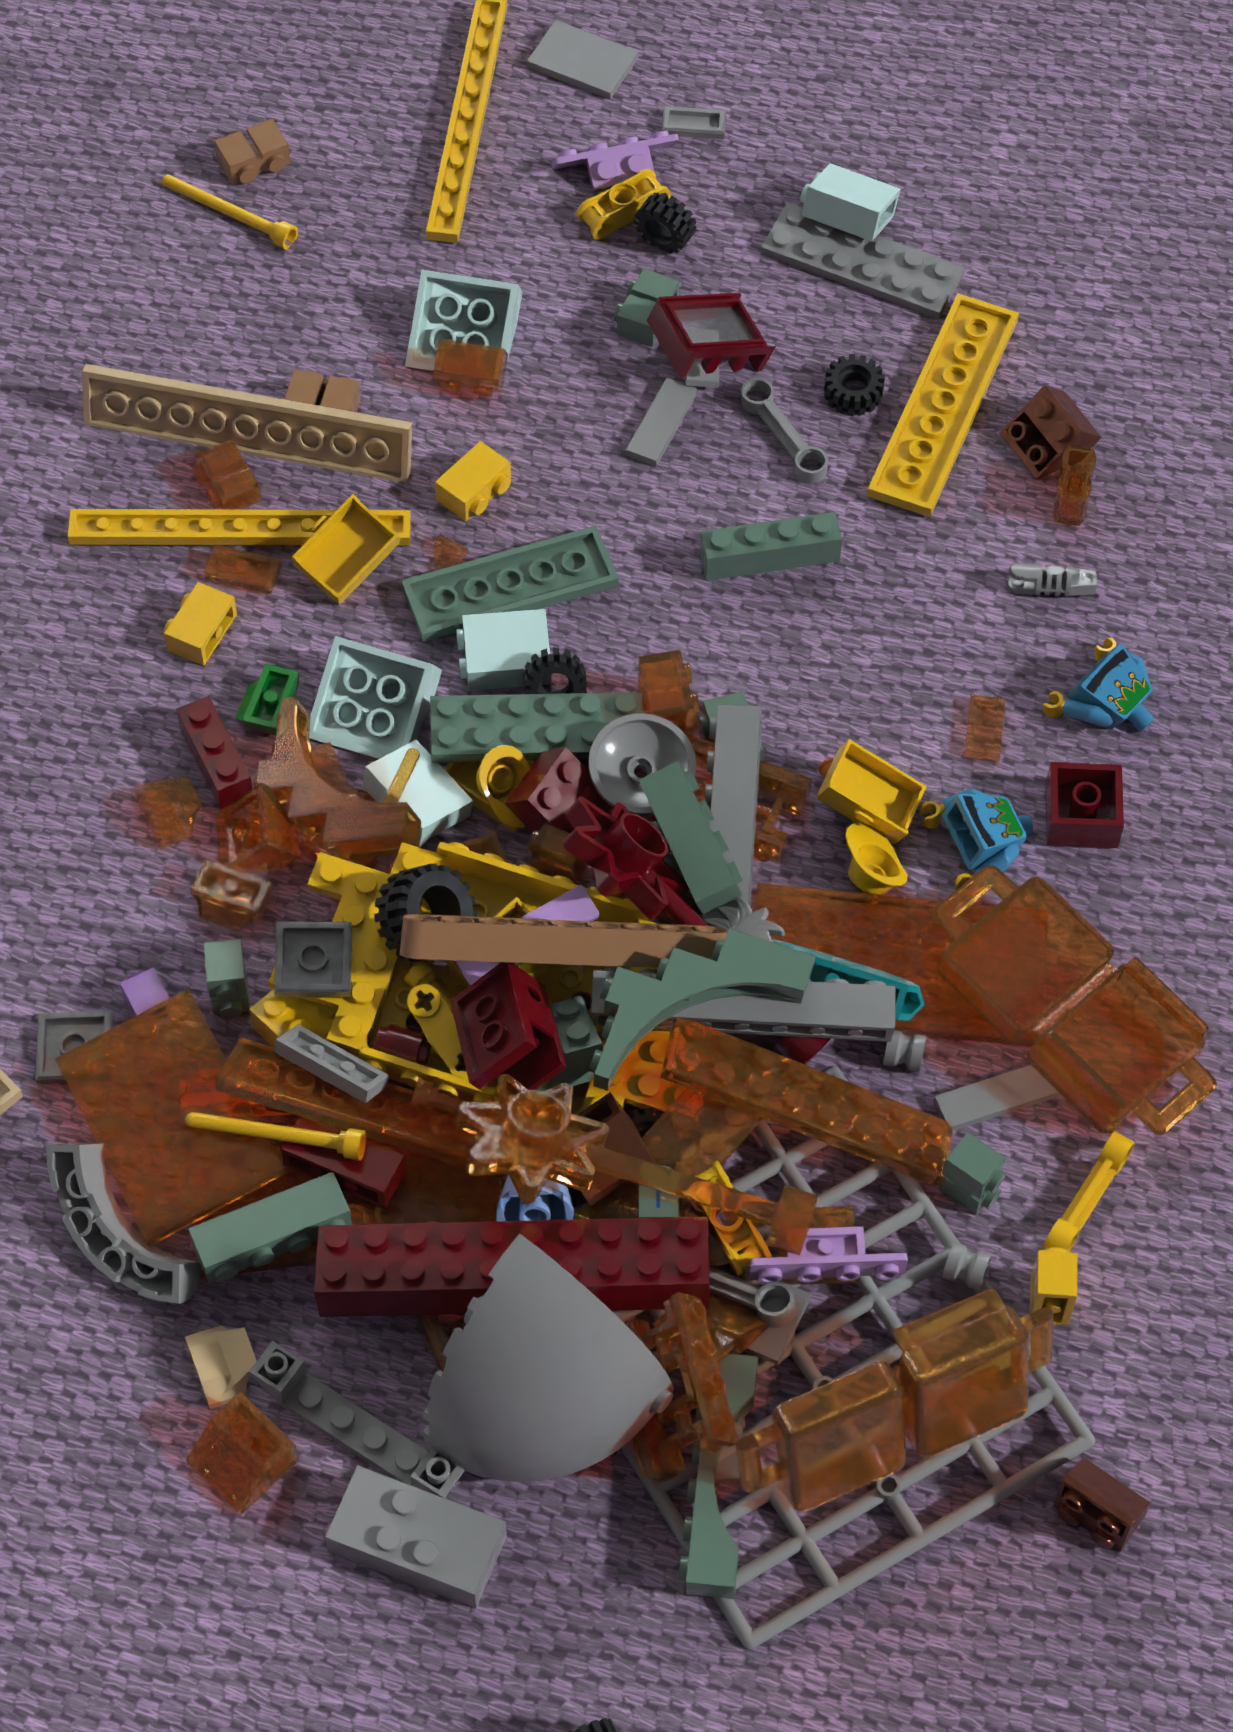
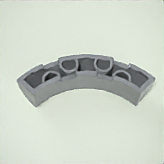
(104, 1232)

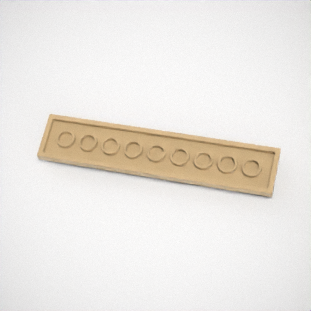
(254, 422)

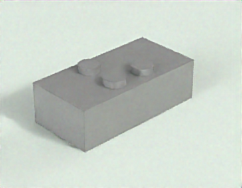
(416, 1536)

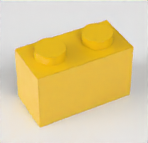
(473, 481)
(200, 623)
(1054, 1283)

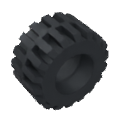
(404, 892)

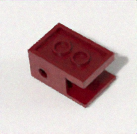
(507, 1029)

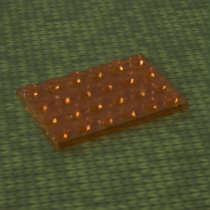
(135, 1098)

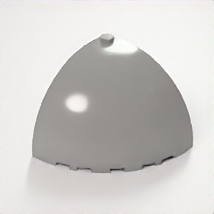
(540, 1376)

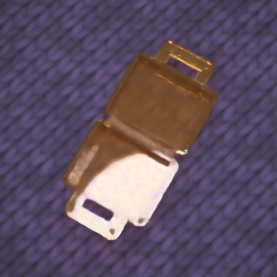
(1102, 1030)
(954, 1381)

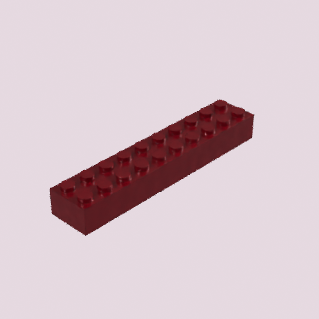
(447, 1264)

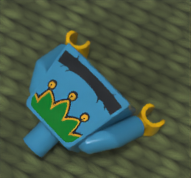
(1108, 691)
(982, 828)

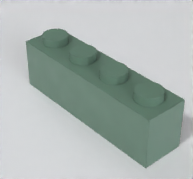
(770, 546)
(691, 837)
(268, 1228)

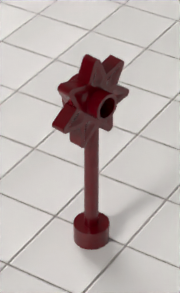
(628, 858)

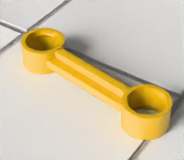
(1107, 1166)

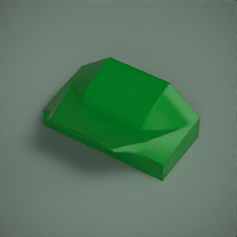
(264, 698)

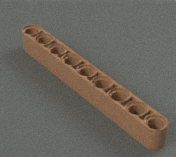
(551, 940)

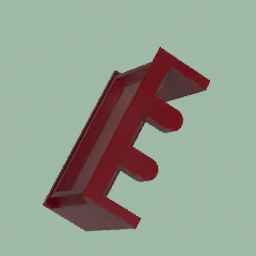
(708, 329)

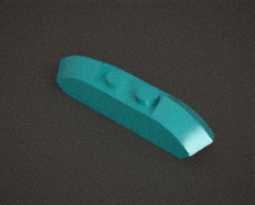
(826, 967)

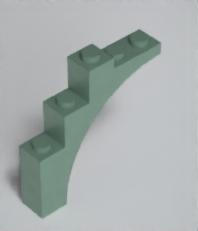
(737, 968)

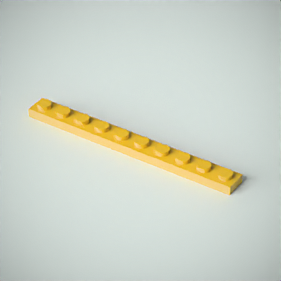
(466, 121)
(208, 526)

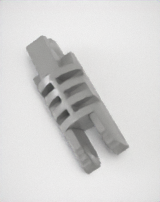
(1033, 579)

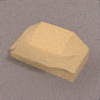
(221, 1362)

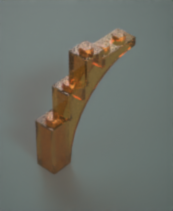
(346, 824)

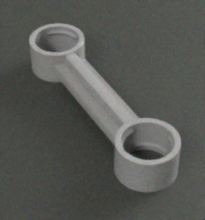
(784, 430)
(755, 1296)

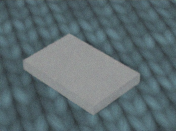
(582, 59)

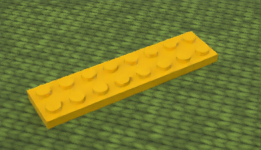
(943, 405)

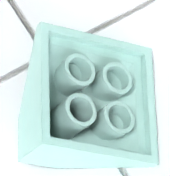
(461, 311)
(371, 699)

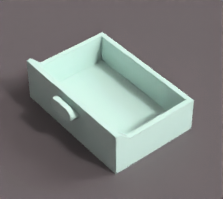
(428, 792)

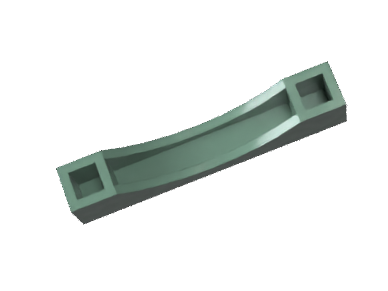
(712, 1552)

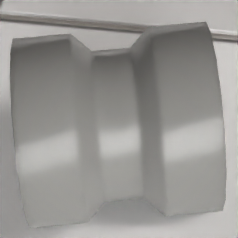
(905, 1050)
(966, 1266)

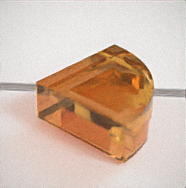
(448, 552)

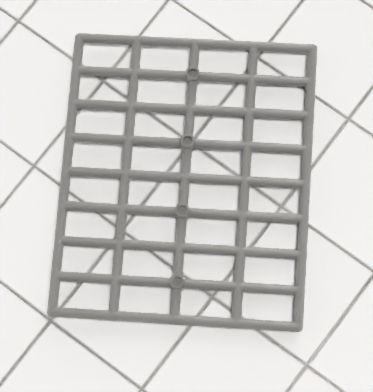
(890, 1486)

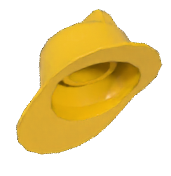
(498, 777)
(873, 861)

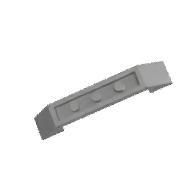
(352, 1427)

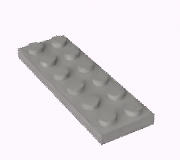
(874, 266)

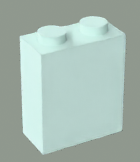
(849, 201)
(500, 647)

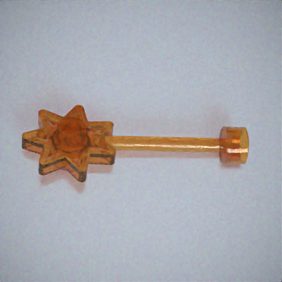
(540, 1141)

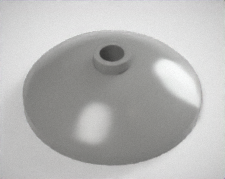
(635, 744)

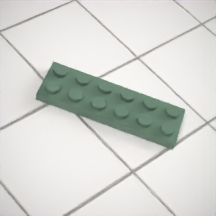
(510, 581)
(533, 723)

